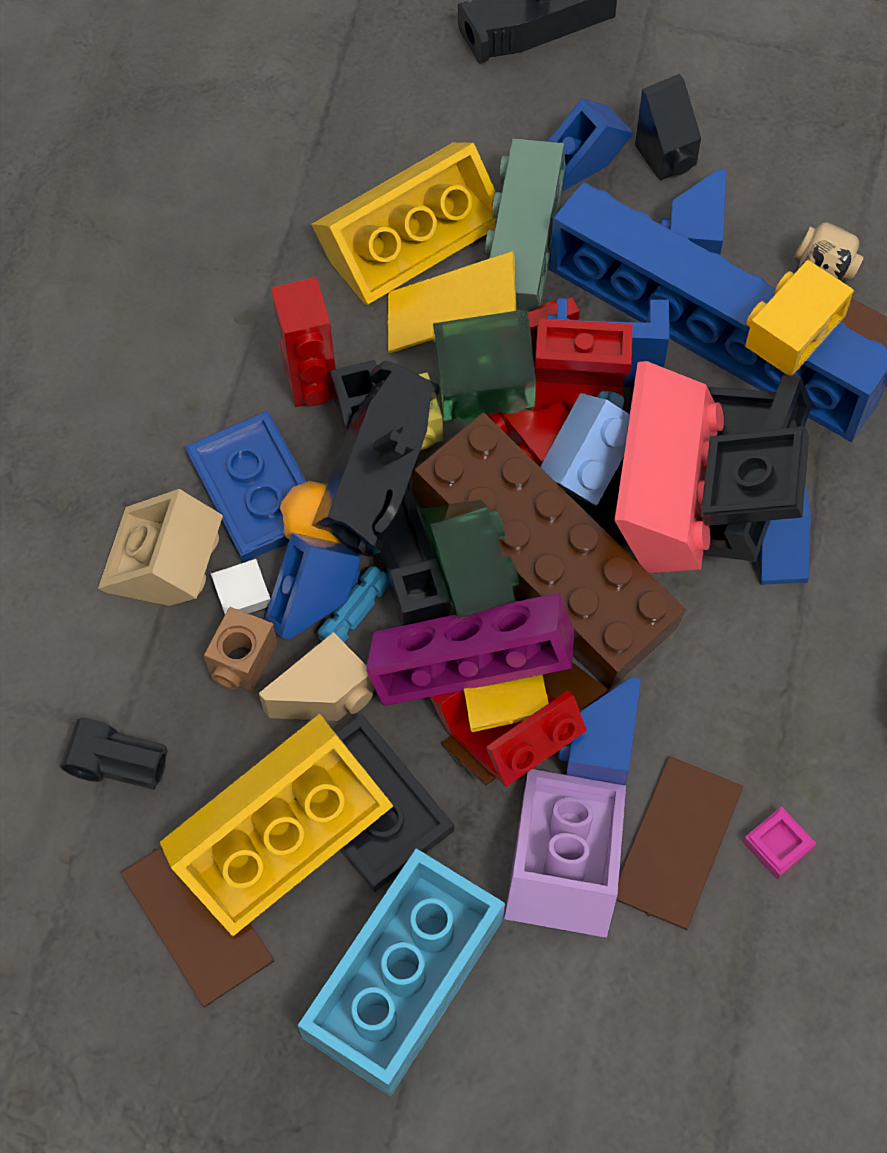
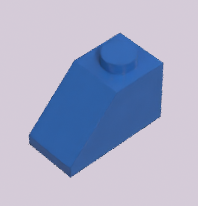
(590, 139)
(701, 212)
(786, 550)
(311, 583)
(606, 746)

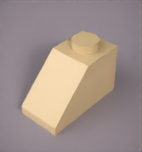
(322, 682)

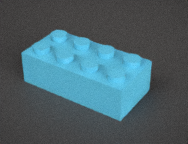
(402, 971)

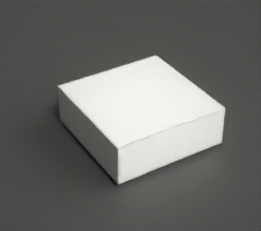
(241, 587)

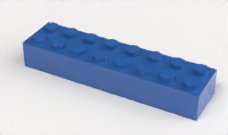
(634, 259)

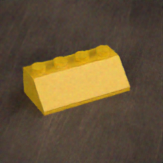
(409, 221)
(274, 825)

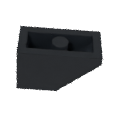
(668, 128)

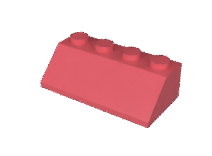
(666, 469)

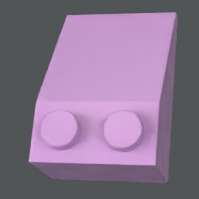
(567, 853)

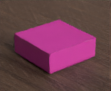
(779, 842)

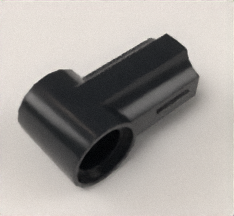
(101, 752)

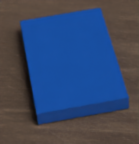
(247, 478)

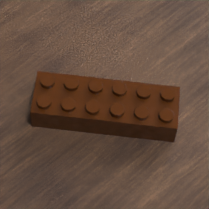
(555, 548)

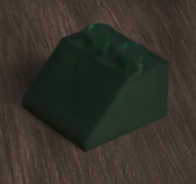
(484, 365)
(470, 555)

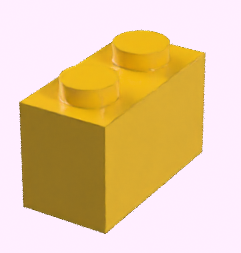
(797, 317)

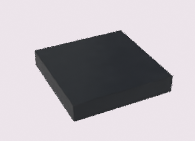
(755, 476)

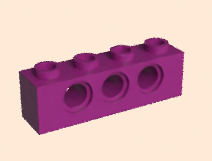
(472, 650)

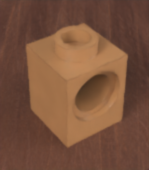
(240, 631)

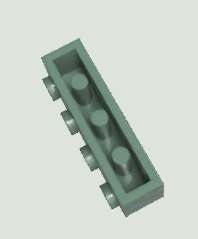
(526, 212)

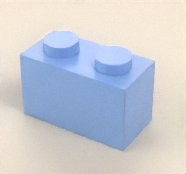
(588, 448)

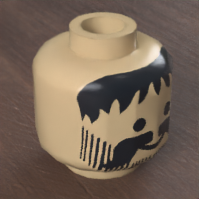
(831, 250)

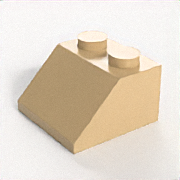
(162, 549)

